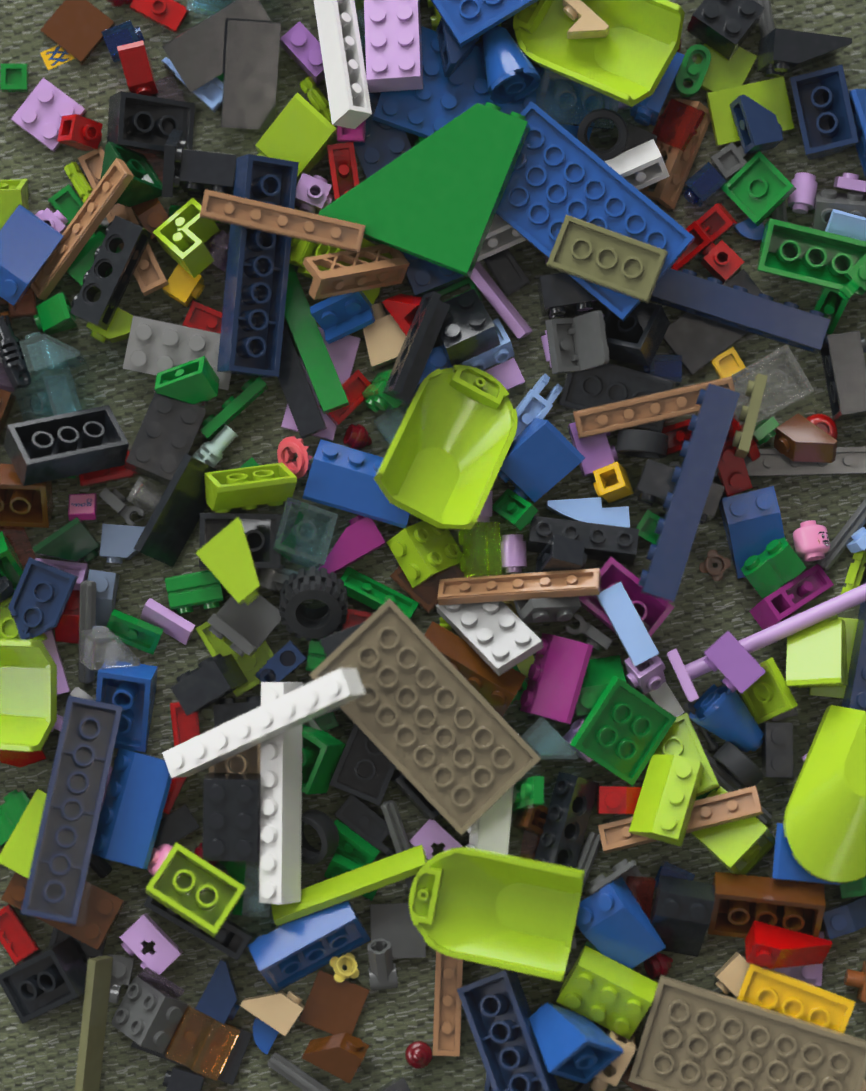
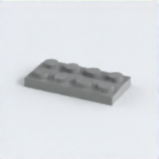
(163, 345)
(492, 632)

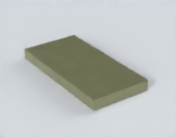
(607, 258)

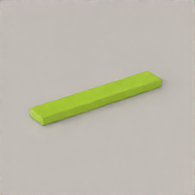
(352, 884)

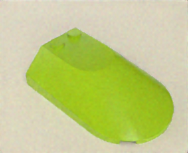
(623, 63)
(449, 447)
(26, 694)
(829, 800)
(498, 910)

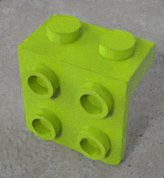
(424, 551)

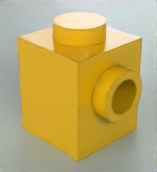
(184, 286)
(612, 482)

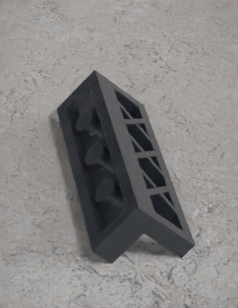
(417, 347)

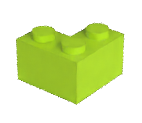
(184, 237)

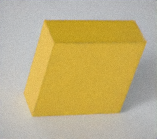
(727, 363)

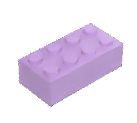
(393, 45)

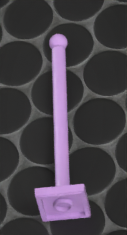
(770, 635)

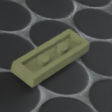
(749, 414)

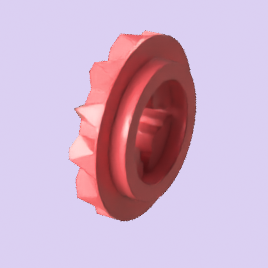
(286, 453)

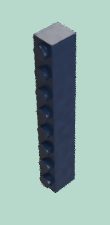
(741, 310)
(689, 493)

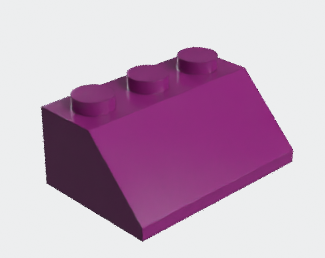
(650, 609)
(556, 678)

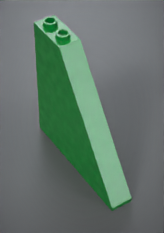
(442, 190)

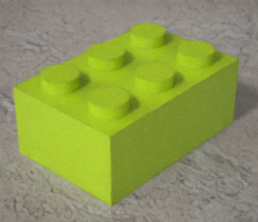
(195, 890)
(607, 992)

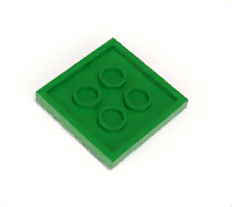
(623, 730)

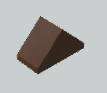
(532, 820)

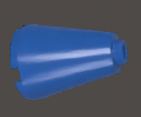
(507, 67)
(727, 717)

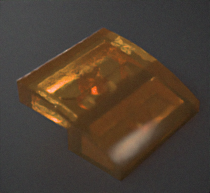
(202, 1043)

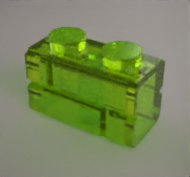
(481, 550)

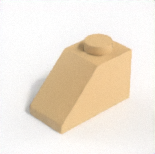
(275, 1009)

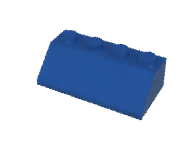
(346, 481)
(132, 809)
(307, 944)

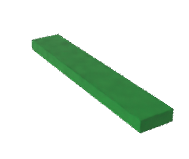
(312, 347)

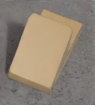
(588, 24)

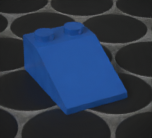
(24, 250)
(750, 523)
(135, 691)
(618, 925)

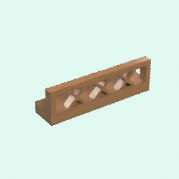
(678, 163)
(360, 275)

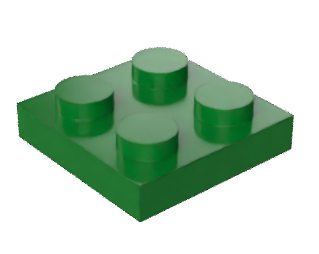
(758, 188)

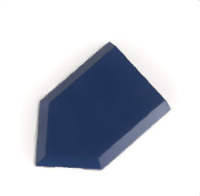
(40, 598)

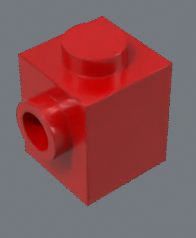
(80, 132)
(721, 261)

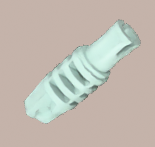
(212, 451)

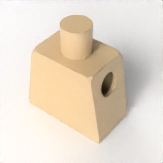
(383, 338)
(613, 1073)

